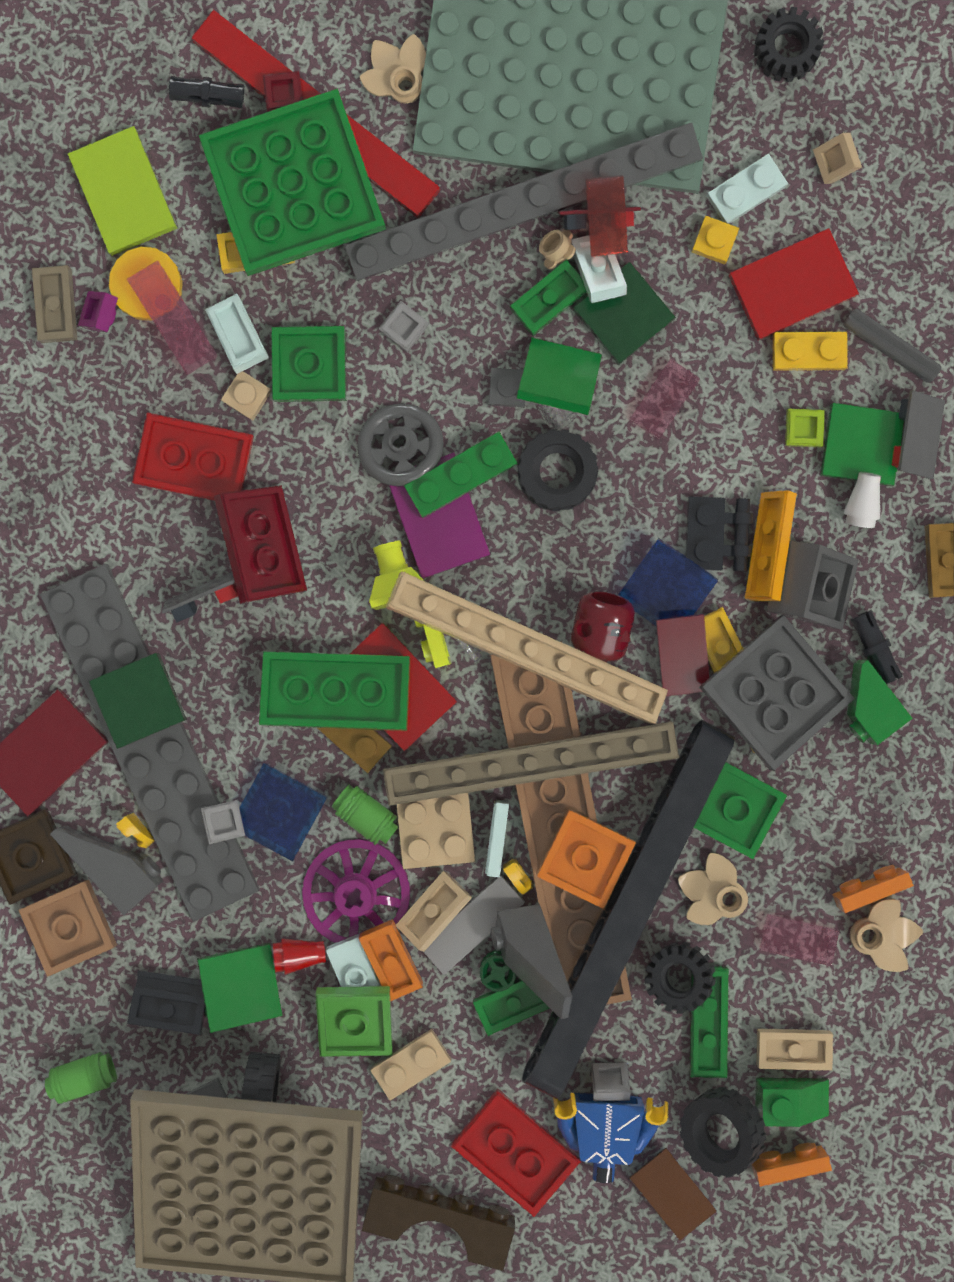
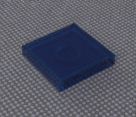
(667, 584)
(280, 811)

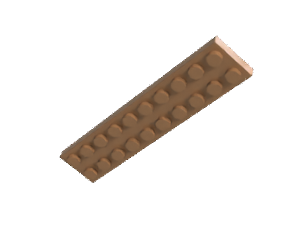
(535, 713)

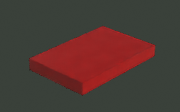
(793, 284)
(191, 457)
(426, 695)
(515, 1152)

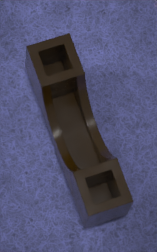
(399, 1206)

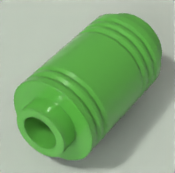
(365, 815)
(80, 1077)

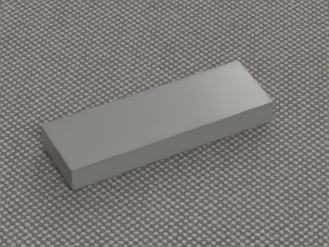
(472, 924)

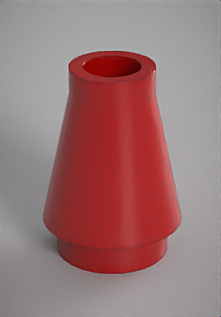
(297, 954)

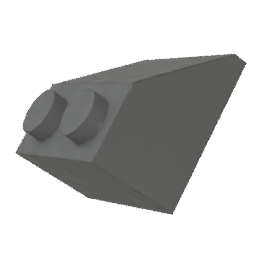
(816, 585)

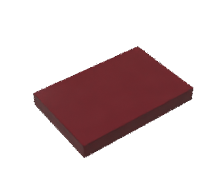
(260, 543)
(47, 751)

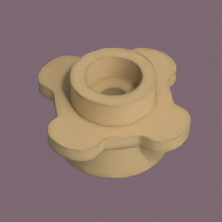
(556, 247)

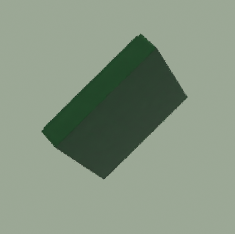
(627, 320)
(137, 700)

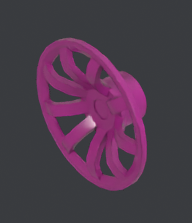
(354, 892)

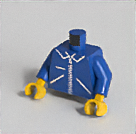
(608, 1130)

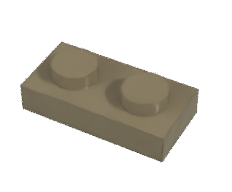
(54, 304)

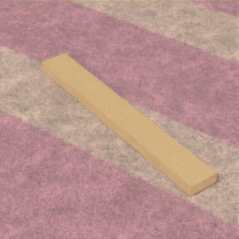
(526, 648)

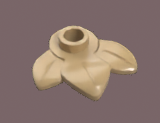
(394, 66)
(708, 888)
(890, 935)

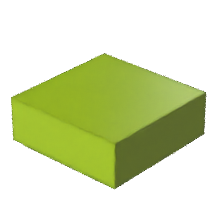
(804, 428)

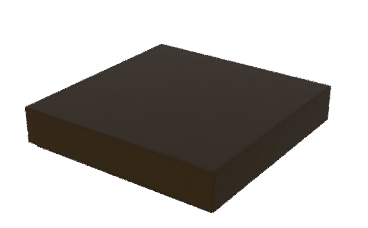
(31, 857)

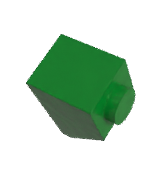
(875, 709)
(791, 1100)

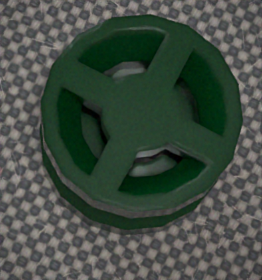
(501, 976)

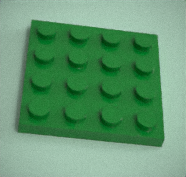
(292, 182)

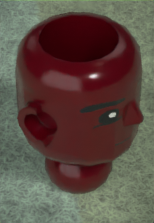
(603, 625)

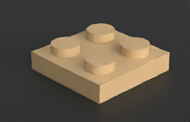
(436, 832)

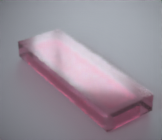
(172, 317)

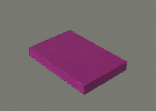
(444, 537)

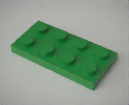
(335, 691)

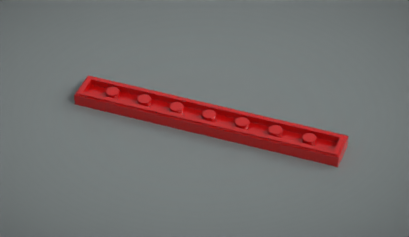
(251, 62)

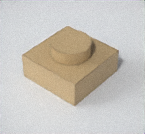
(837, 158)
(246, 395)

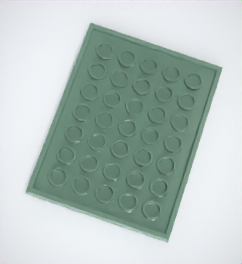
(567, 80)

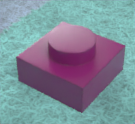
(98, 311)

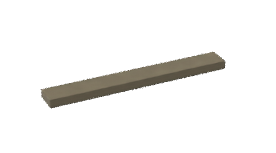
(530, 763)

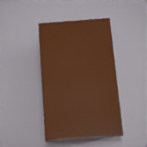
(673, 1194)

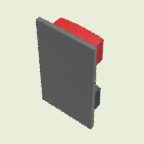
(921, 434)
(183, 605)

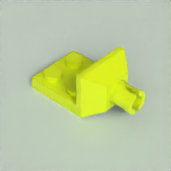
(391, 563)

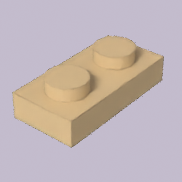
(433, 911)
(794, 1049)
(410, 1064)

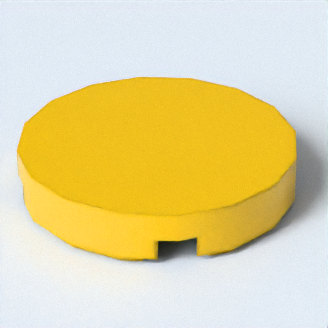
(128, 265)

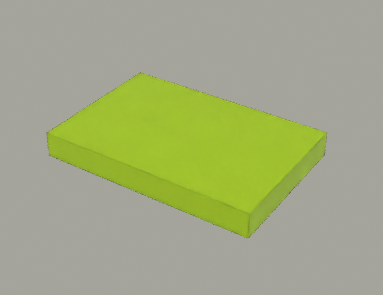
(122, 191)

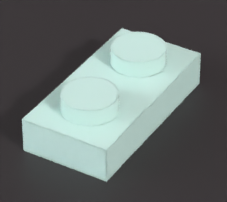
(747, 189)
(599, 273)

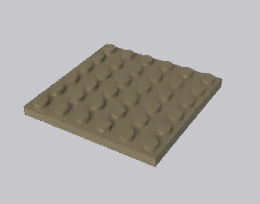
(245, 1187)

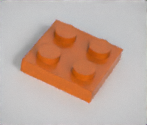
(586, 858)

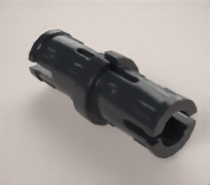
(206, 92)
(876, 646)

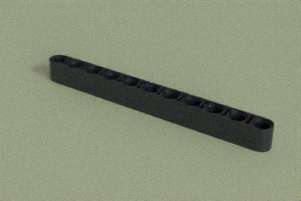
(629, 907)

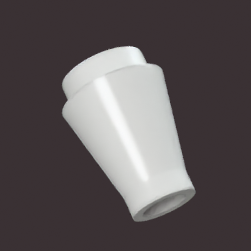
(864, 502)

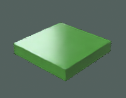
(354, 1021)

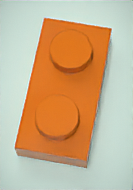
(885, 883)
(391, 959)
(804, 1161)

